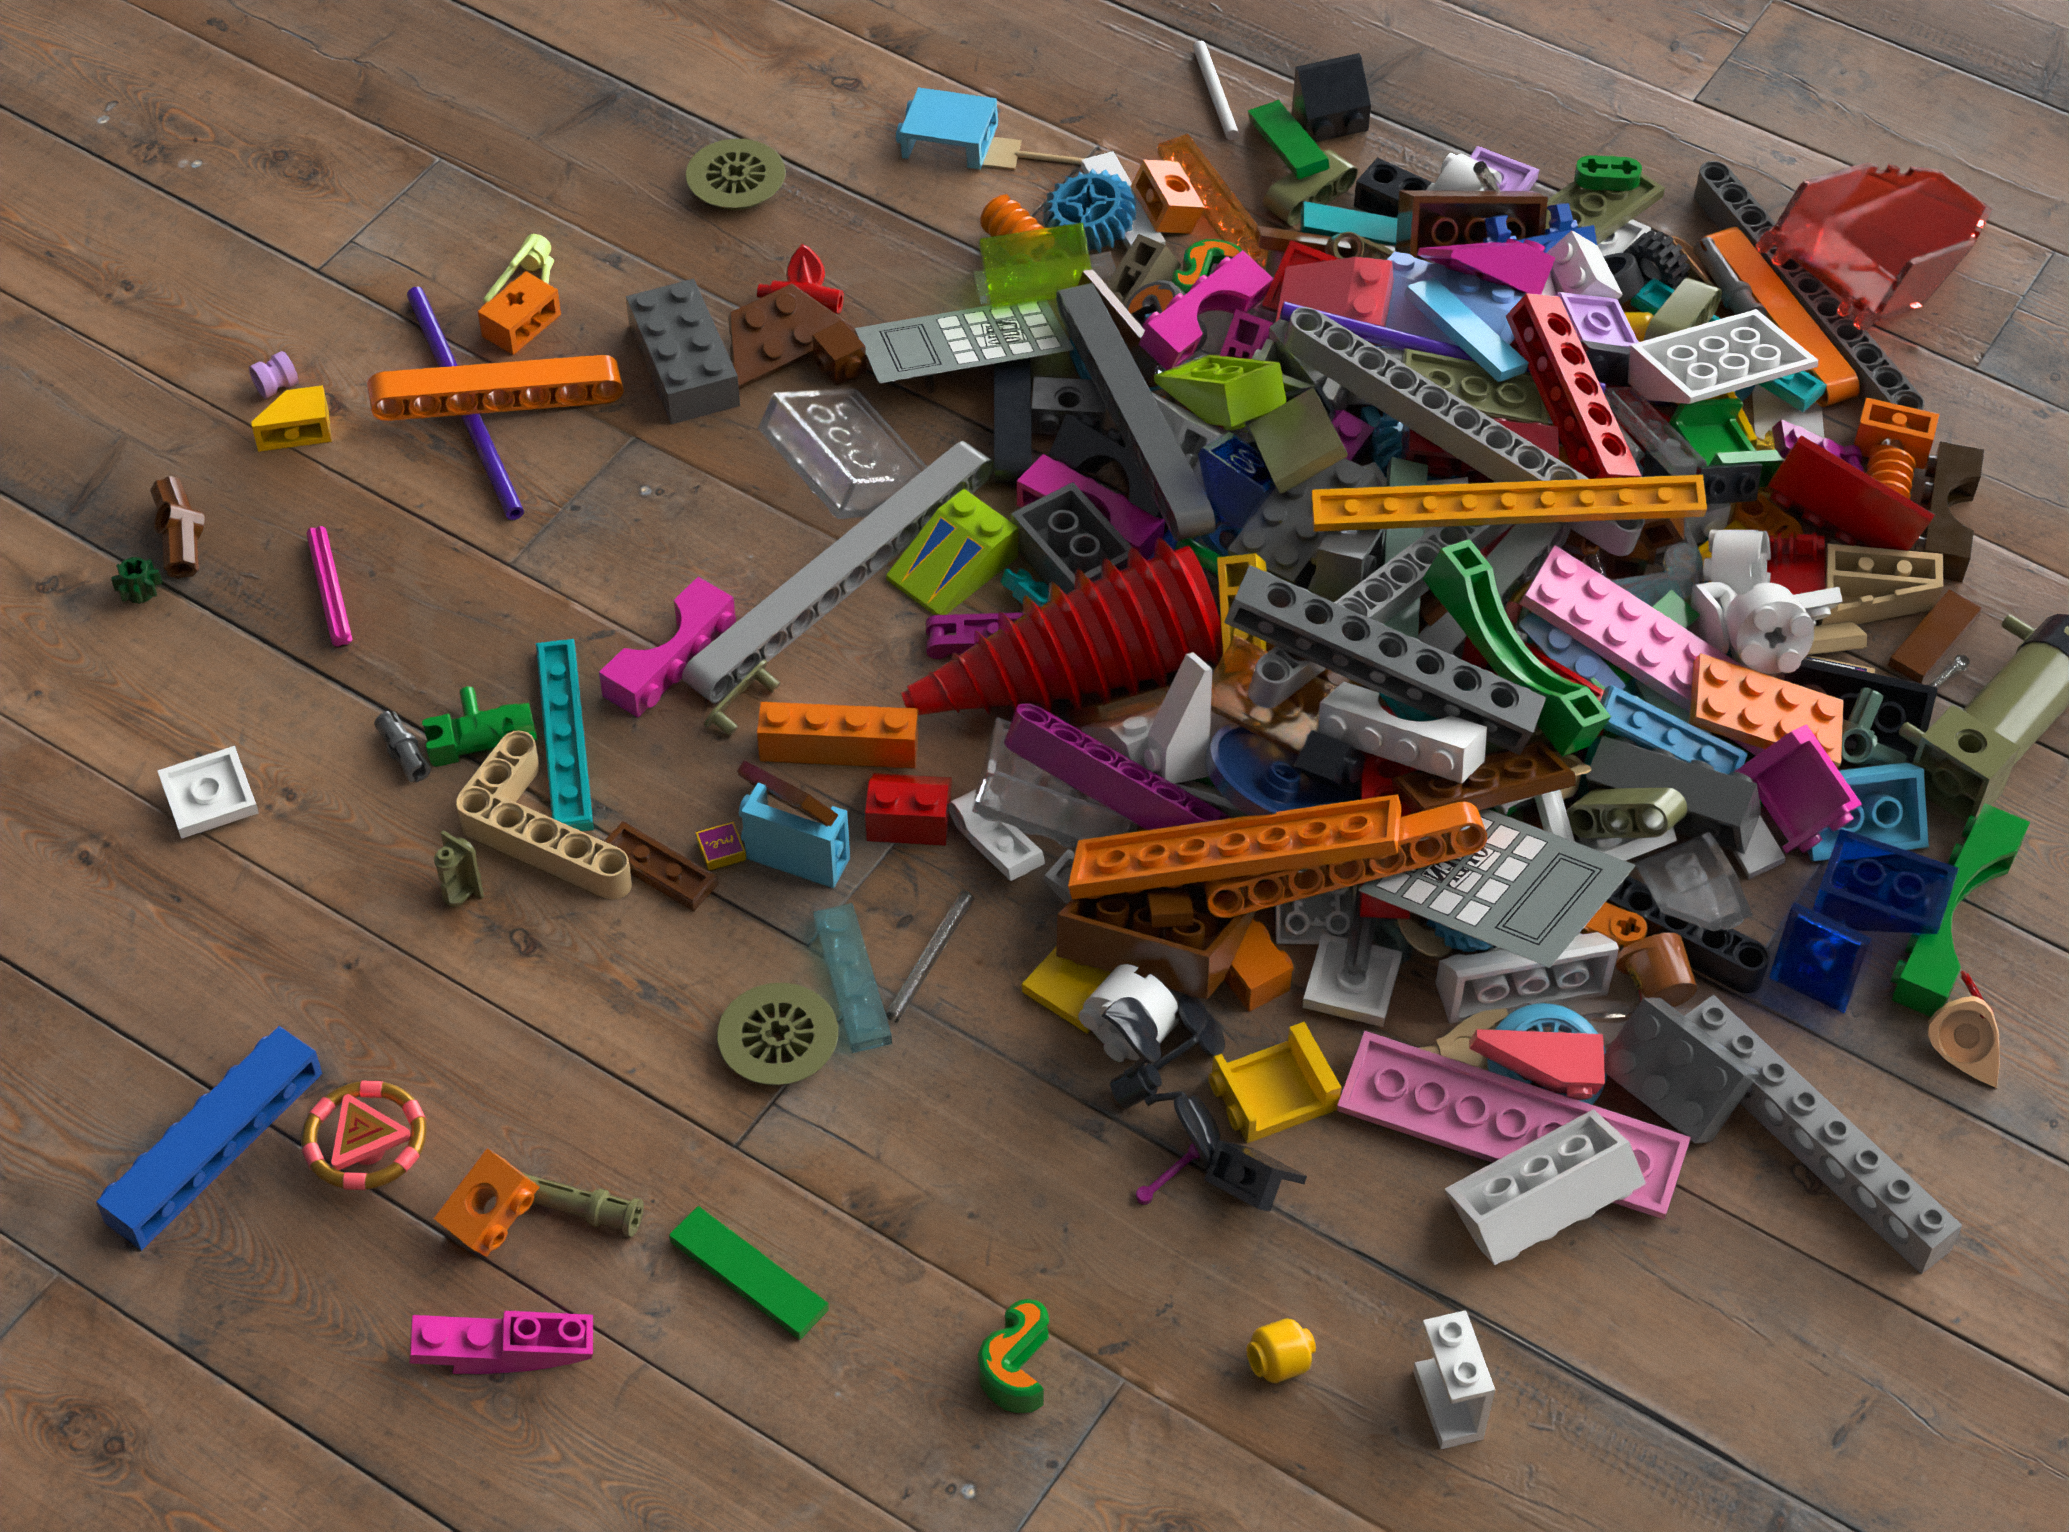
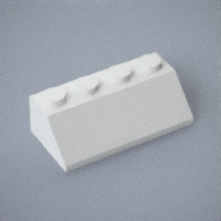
(1508, 980)
(1546, 1186)

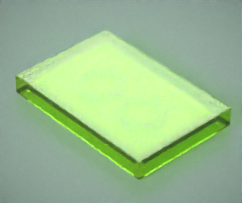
(1033, 264)

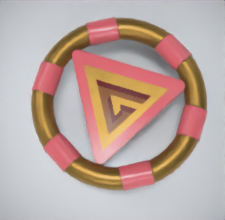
(364, 1135)

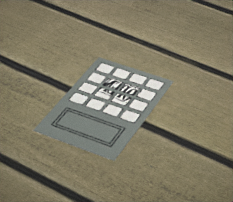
(961, 340)
(1517, 892)

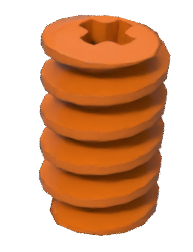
(1005, 217)
(1892, 468)

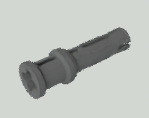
(1735, 293)

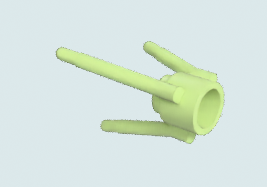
(531, 256)

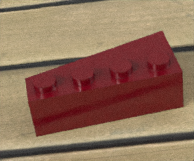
(1445, 465)

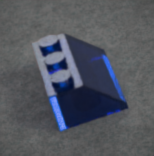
(1234, 479)

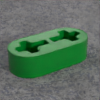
(1608, 173)

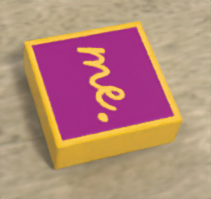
(720, 846)

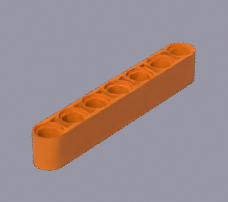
(1788, 314)
(494, 387)
(1284, 886)

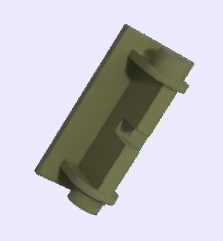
(457, 870)

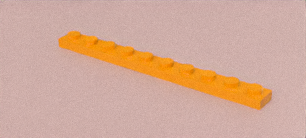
(1508, 503)

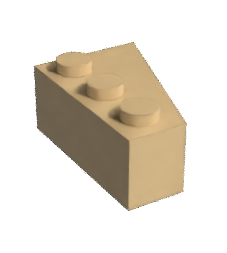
(1881, 582)

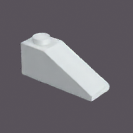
(1182, 725)

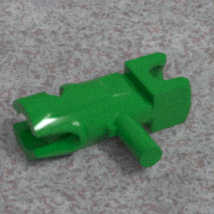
(475, 730)

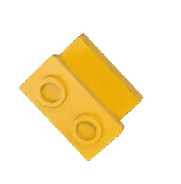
(1276, 1086)

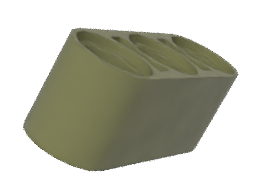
(1289, 193)
(1687, 307)
(1626, 812)

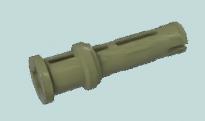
(595, 1206)

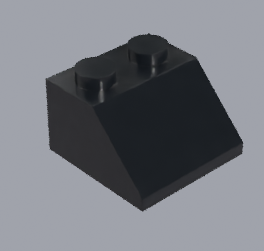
(1332, 98)

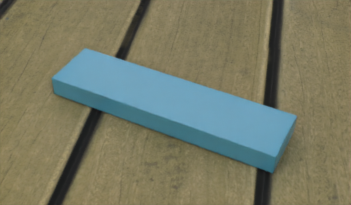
(1466, 329)

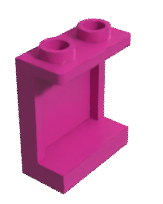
(1801, 788)

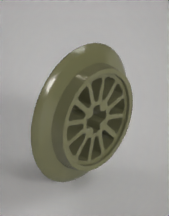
(735, 168)
(777, 998)

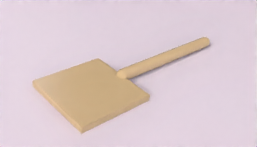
(1005, 152)

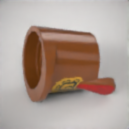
(1659, 968)

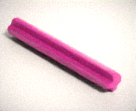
(329, 586)

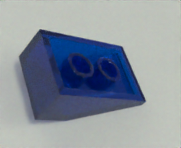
(1883, 887)
(1821, 958)

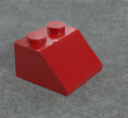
(908, 809)

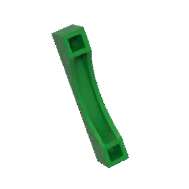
(1469, 593)
(1933, 966)

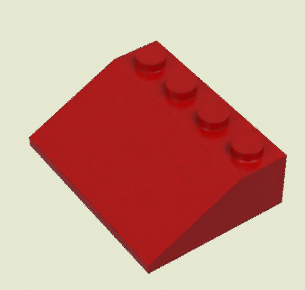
(1845, 500)

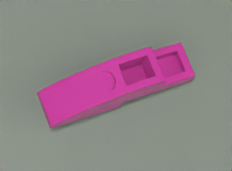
(504, 1345)

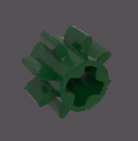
(136, 580)

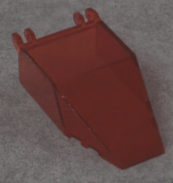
(1878, 235)

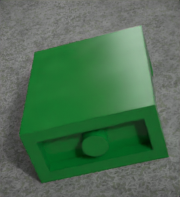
(1717, 437)

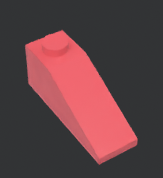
(1551, 1059)

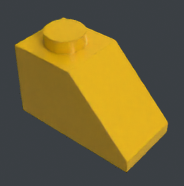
(293, 420)

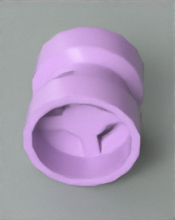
(276, 373)

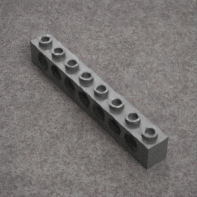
(1383, 658)

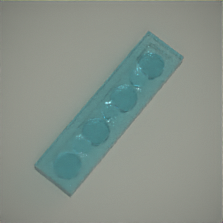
(852, 978)

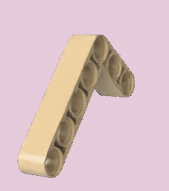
(493, 817)

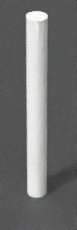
(1215, 90)

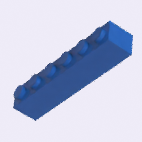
(209, 1137)

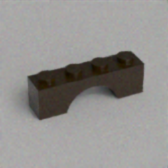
(1953, 480)

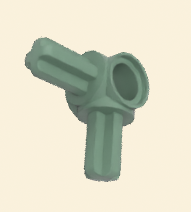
(1859, 723)

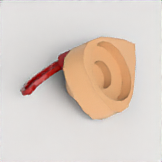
(1968, 1035)

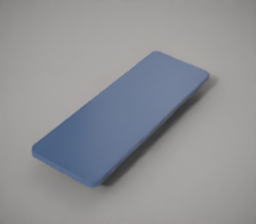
(1568, 651)

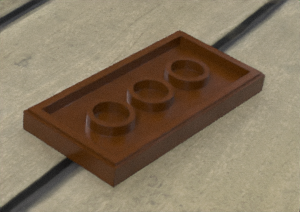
(1497, 781)

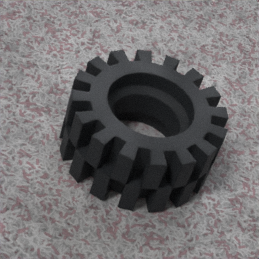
(1666, 256)

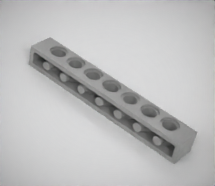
(1834, 1145)

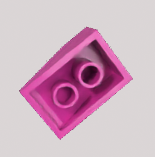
(1510, 263)

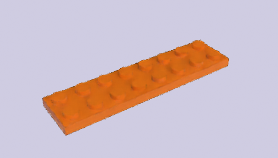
(1236, 847)

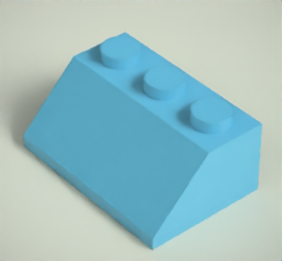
(1890, 808)

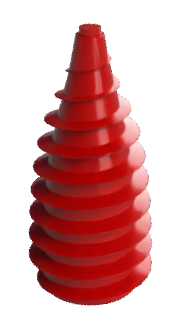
(1086, 641)

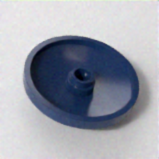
(1262, 775)

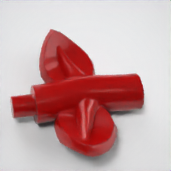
(807, 274)

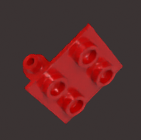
(1797, 562)

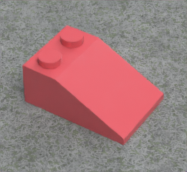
(1344, 287)

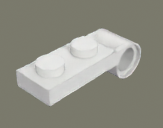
(998, 841)

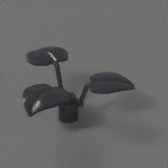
(1142, 1081)

